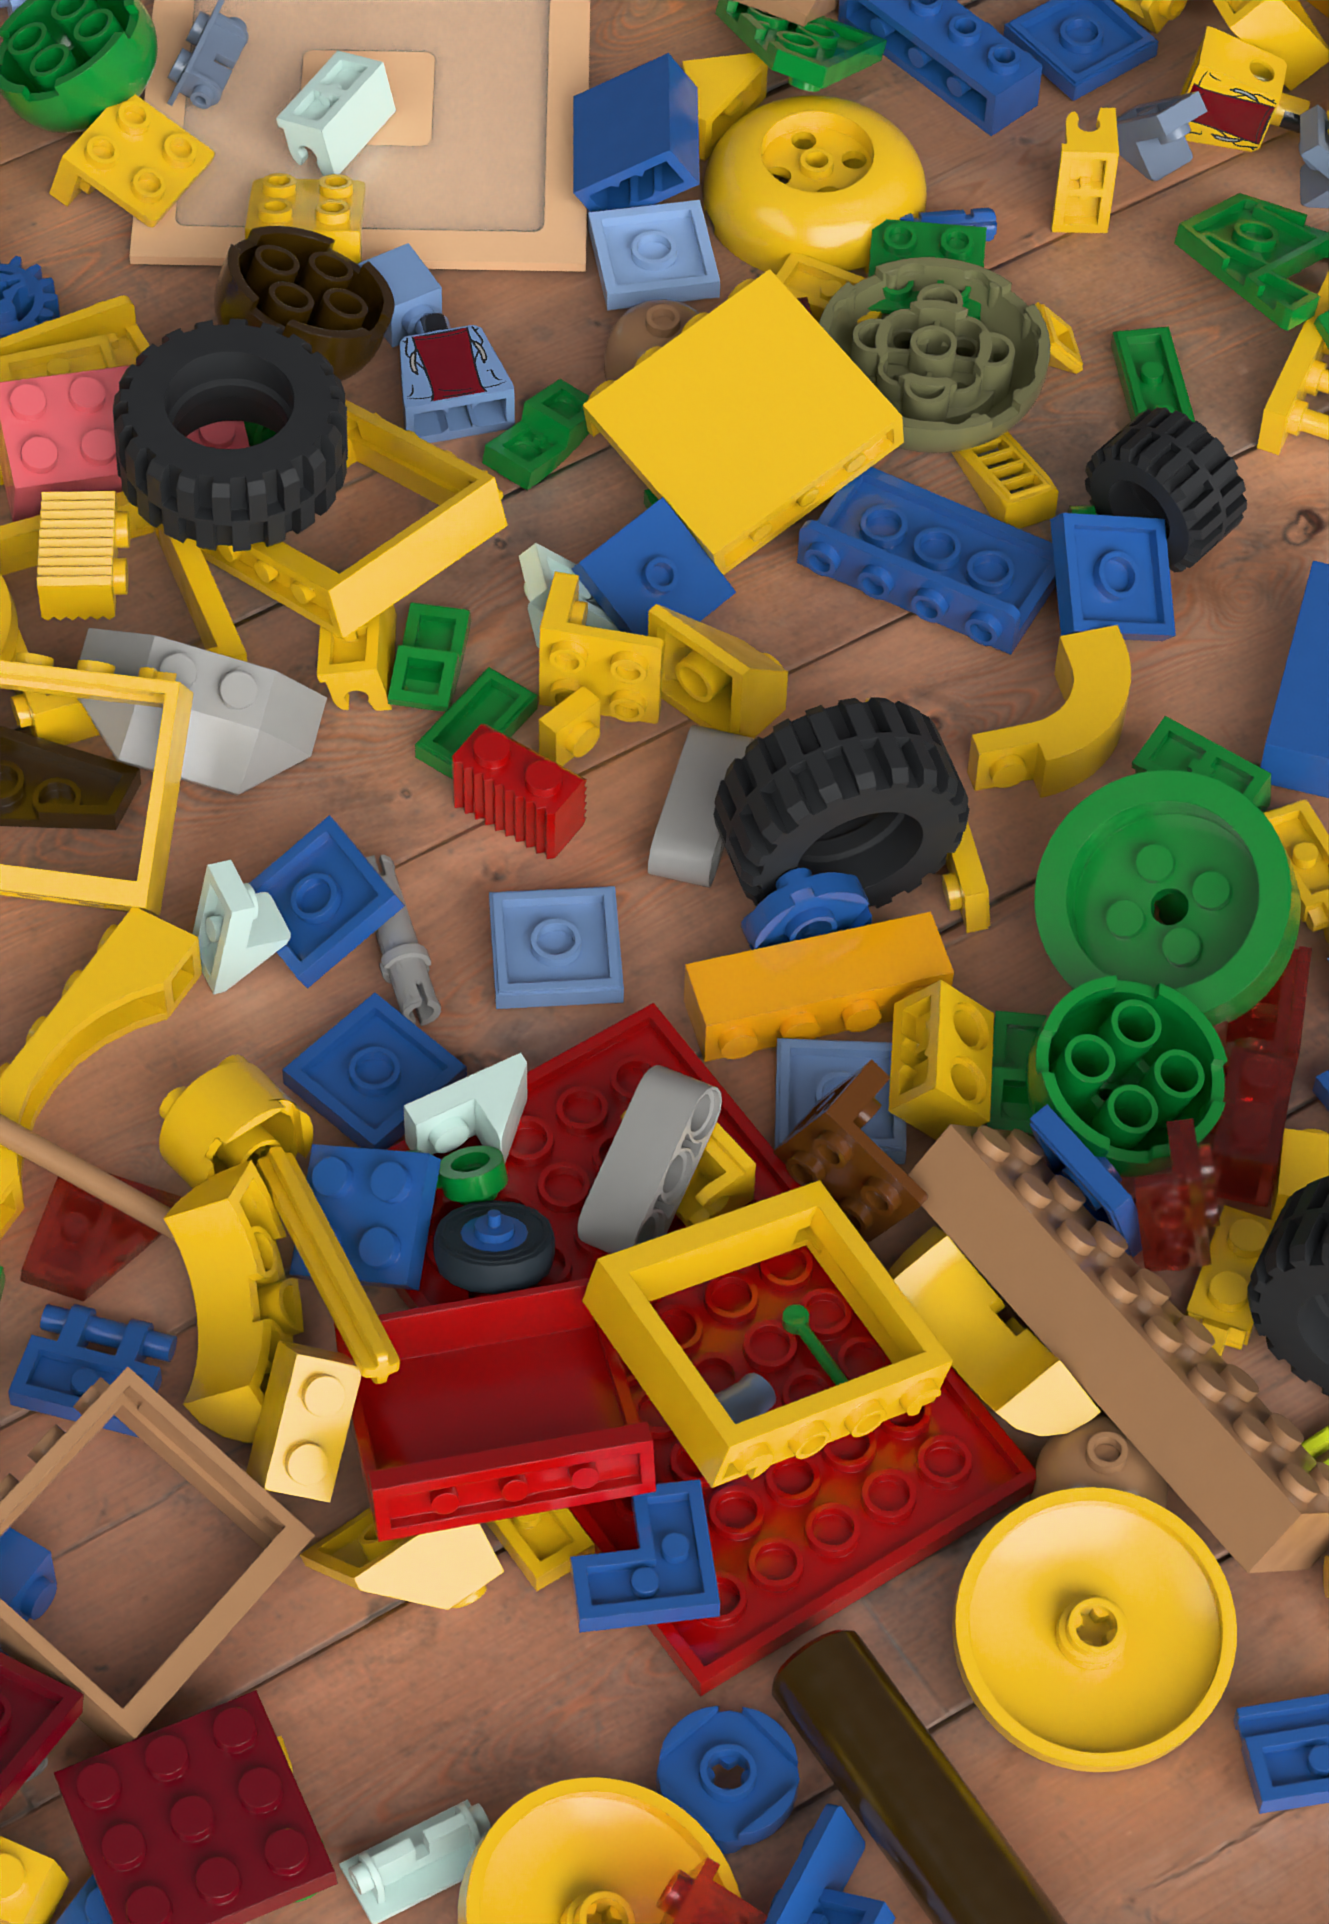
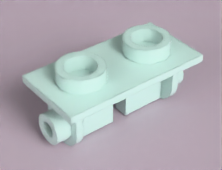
(416, 1861)

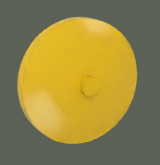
(1094, 1629)
(584, 1857)

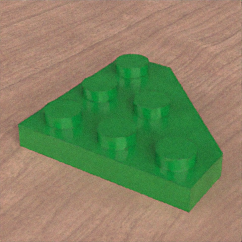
(809, 54)

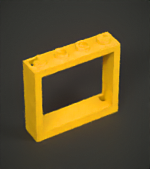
(346, 601)
(99, 682)
(64, 717)
(807, 1216)

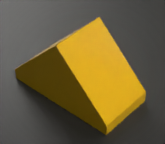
(726, 92)

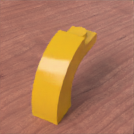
(1077, 738)

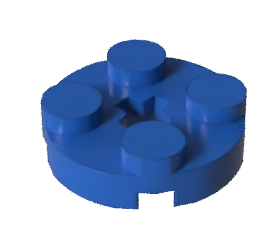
(806, 908)
(730, 1739)

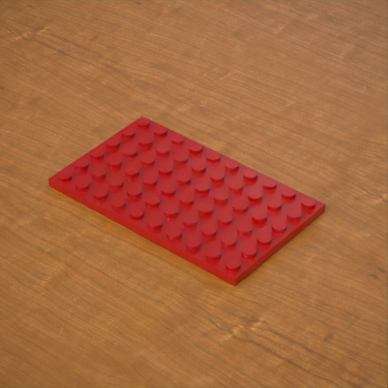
(805, 1529)

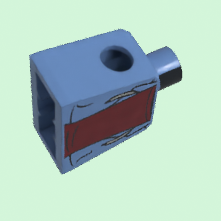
(453, 382)

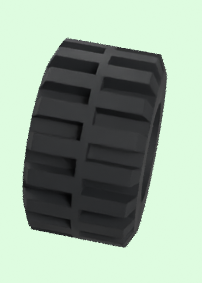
(1169, 472)

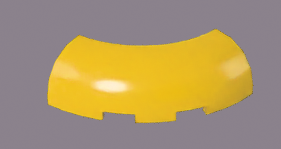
(239, 1293)
(993, 1357)

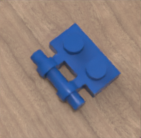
(61, 1371)

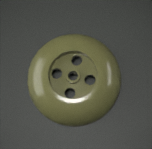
(945, 397)

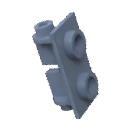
(197, 72)

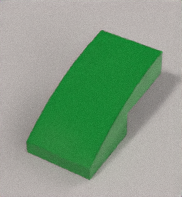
(546, 435)
(430, 657)
(1010, 1051)

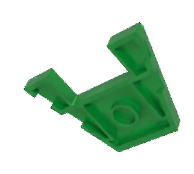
(1255, 251)

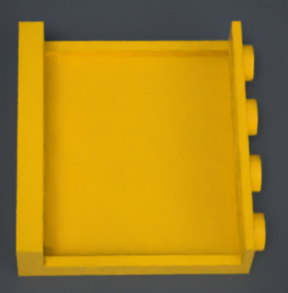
(746, 420)

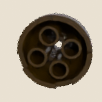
(307, 291)

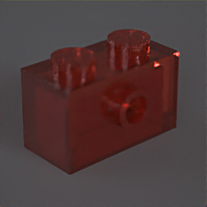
(1251, 1125)

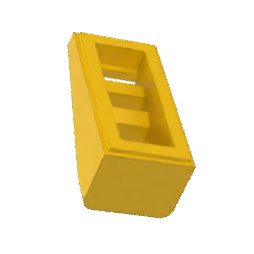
(1017, 509)

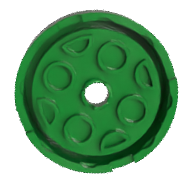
(1158, 839)

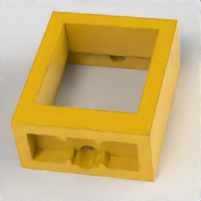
(1280, 29)

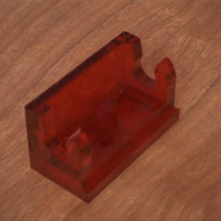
(1278, 1018)

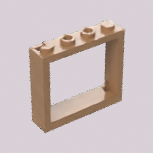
(213, 1476)

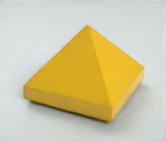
(1063, 346)

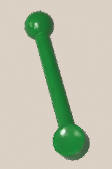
(796, 1321)

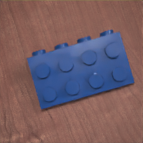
(931, 558)

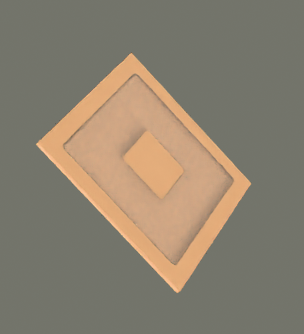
(461, 170)

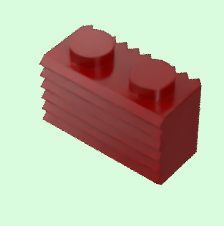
(518, 791)

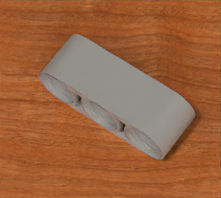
(686, 835)
(650, 1160)

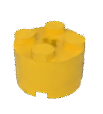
(229, 1120)

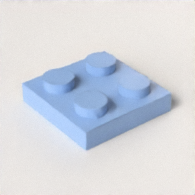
(653, 254)

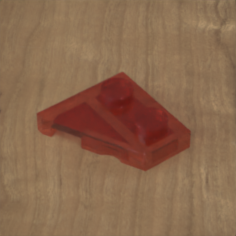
(85, 1240)

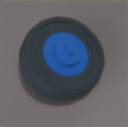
(494, 1247)

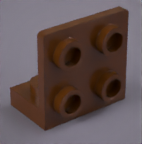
(846, 1161)

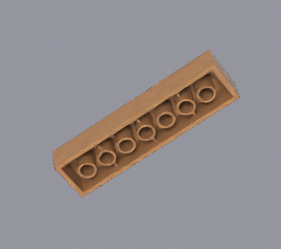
(1130, 1346)

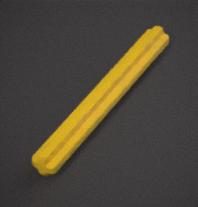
(328, 1265)

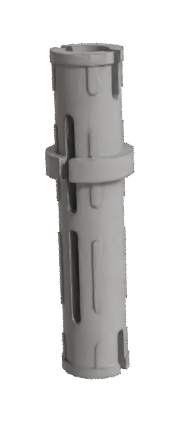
(403, 958)

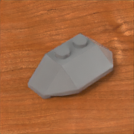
(242, 717)

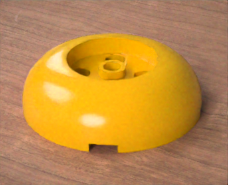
(844, 175)

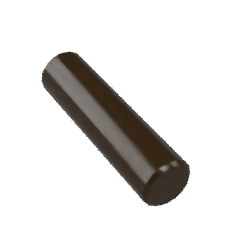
(905, 1787)

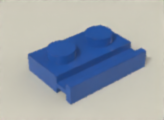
(1286, 1752)

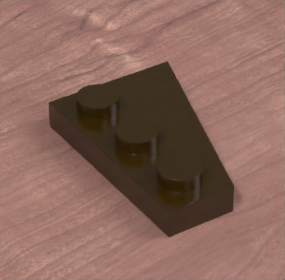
(60, 785)

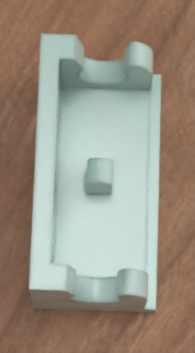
(338, 111)

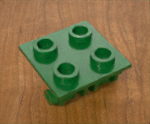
(911, 239)

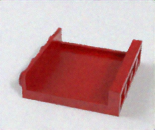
(497, 1414)

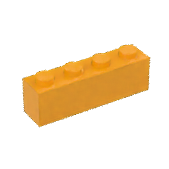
(811, 985)

